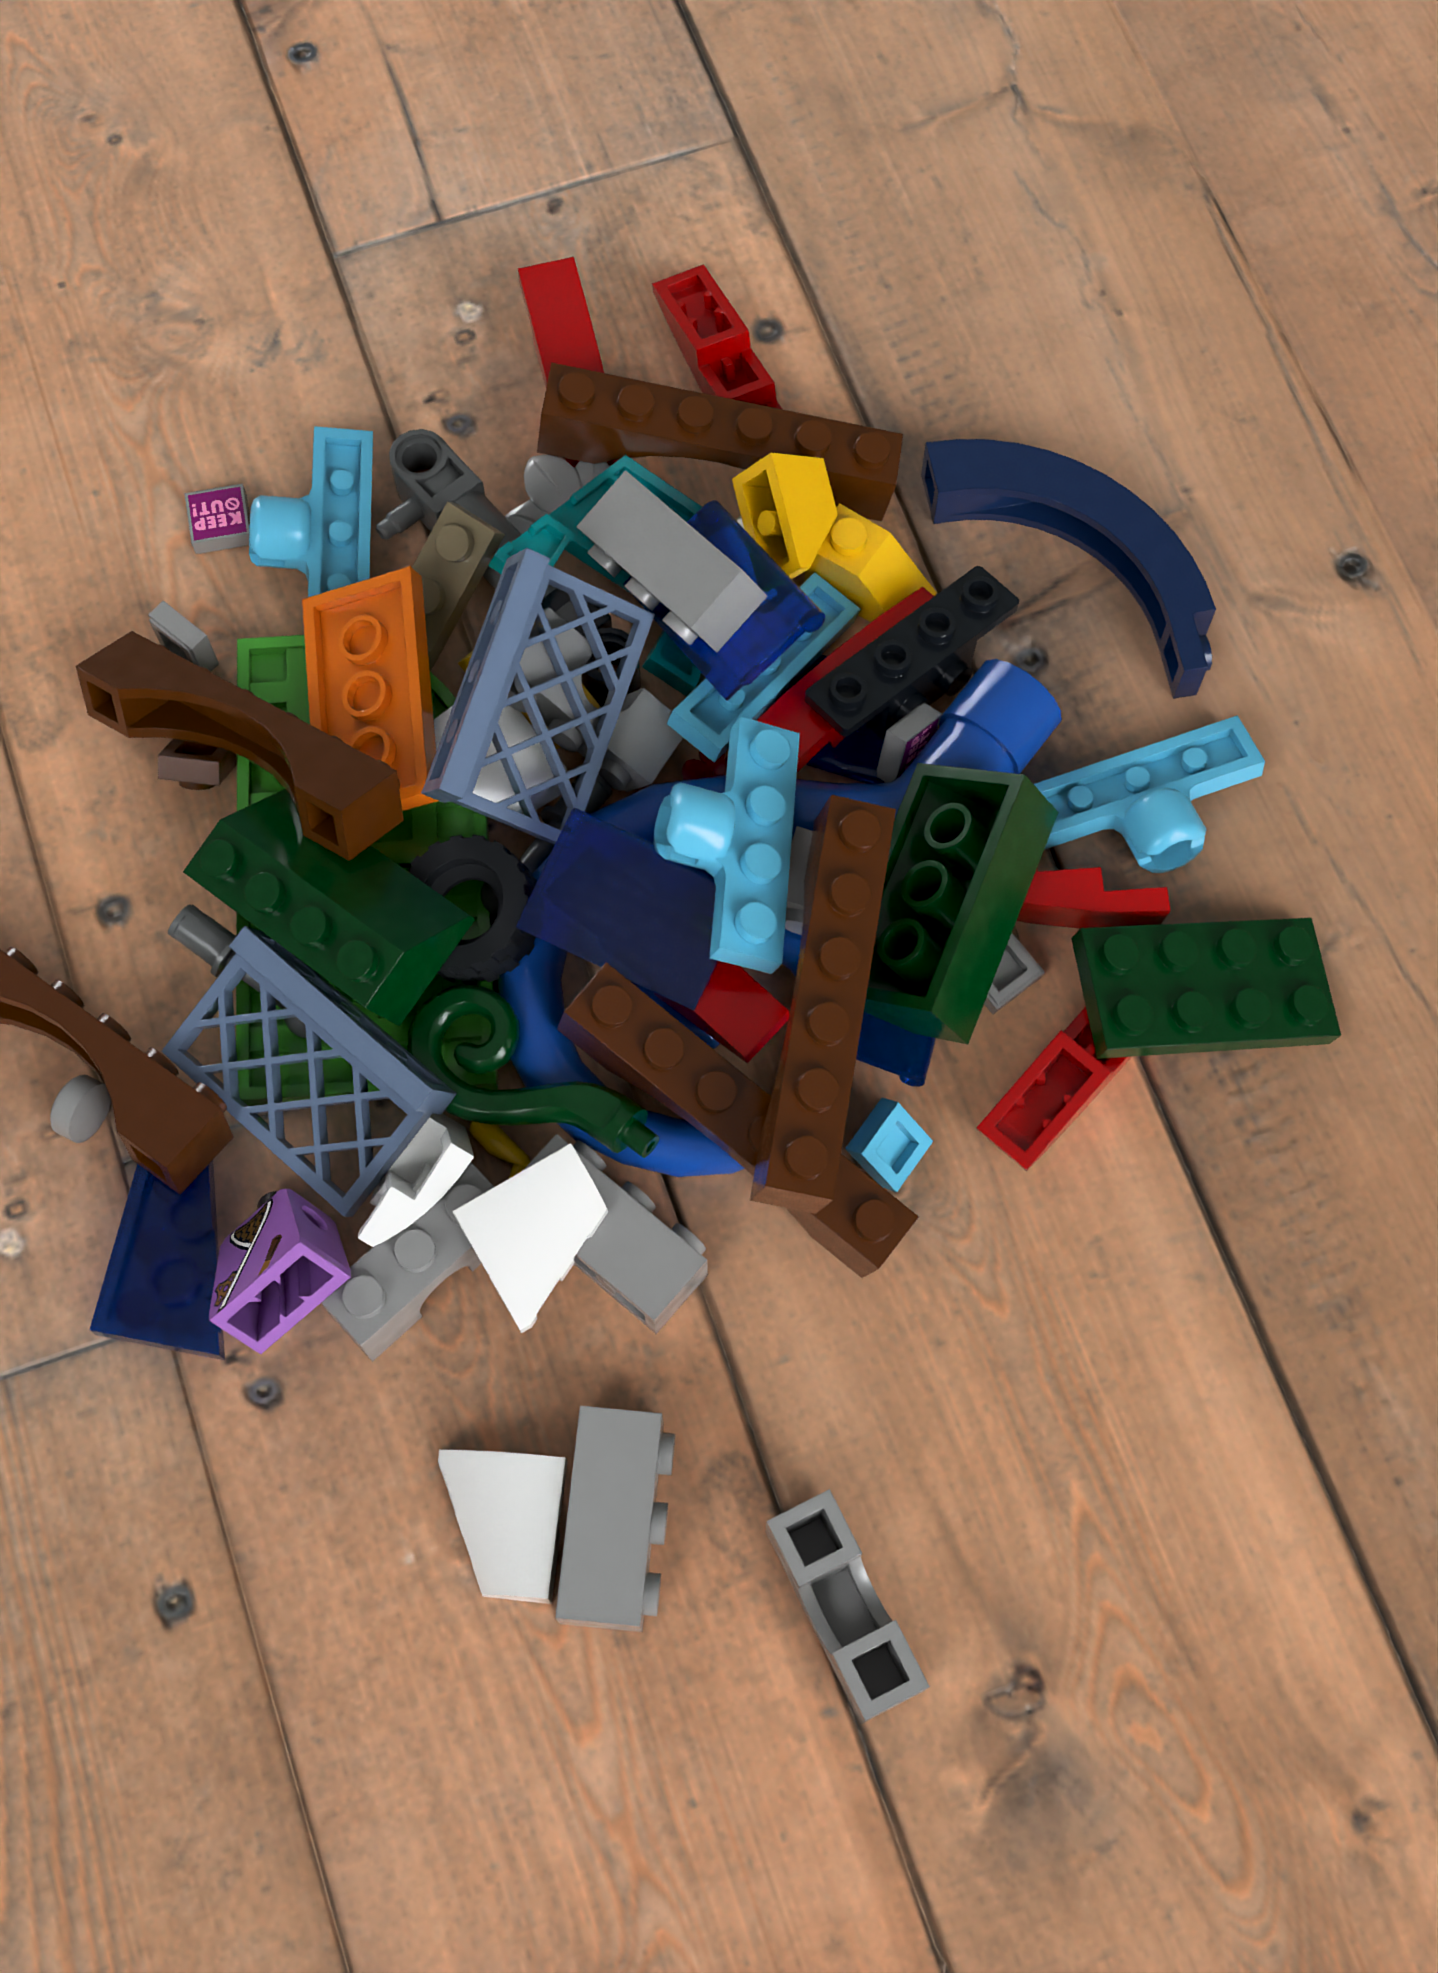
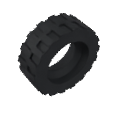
(492, 863)

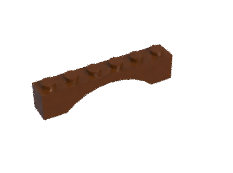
(611, 416)
(153, 693)
(819, 1053)
(673, 1065)
(157, 1115)

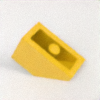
(787, 508)
(866, 565)

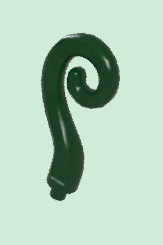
(593, 1108)

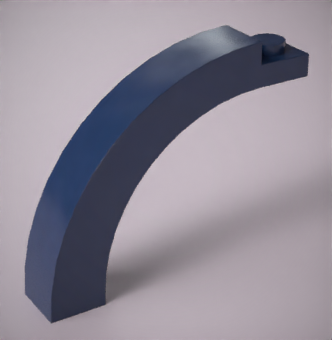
(1096, 514)

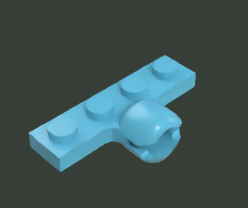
(330, 527)
(706, 716)
(1151, 792)
(740, 842)

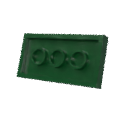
(1204, 987)

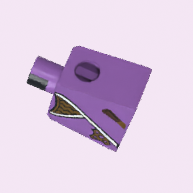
(276, 1269)

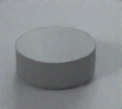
(80, 1108)

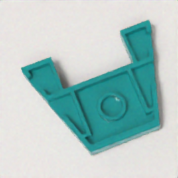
(559, 532)

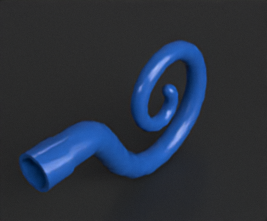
(989, 726)

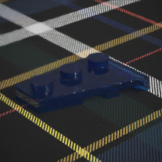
(163, 1268)

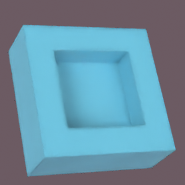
(889, 1144)

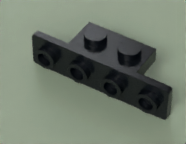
(915, 658)

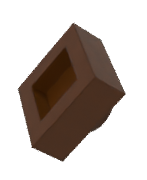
(195, 764)

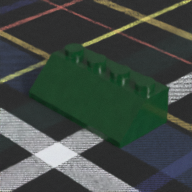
(953, 895)
(351, 921)

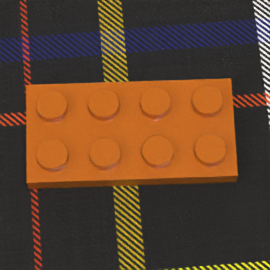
(374, 674)

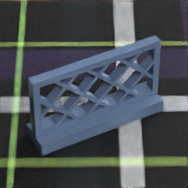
(491, 675)
(349, 1034)

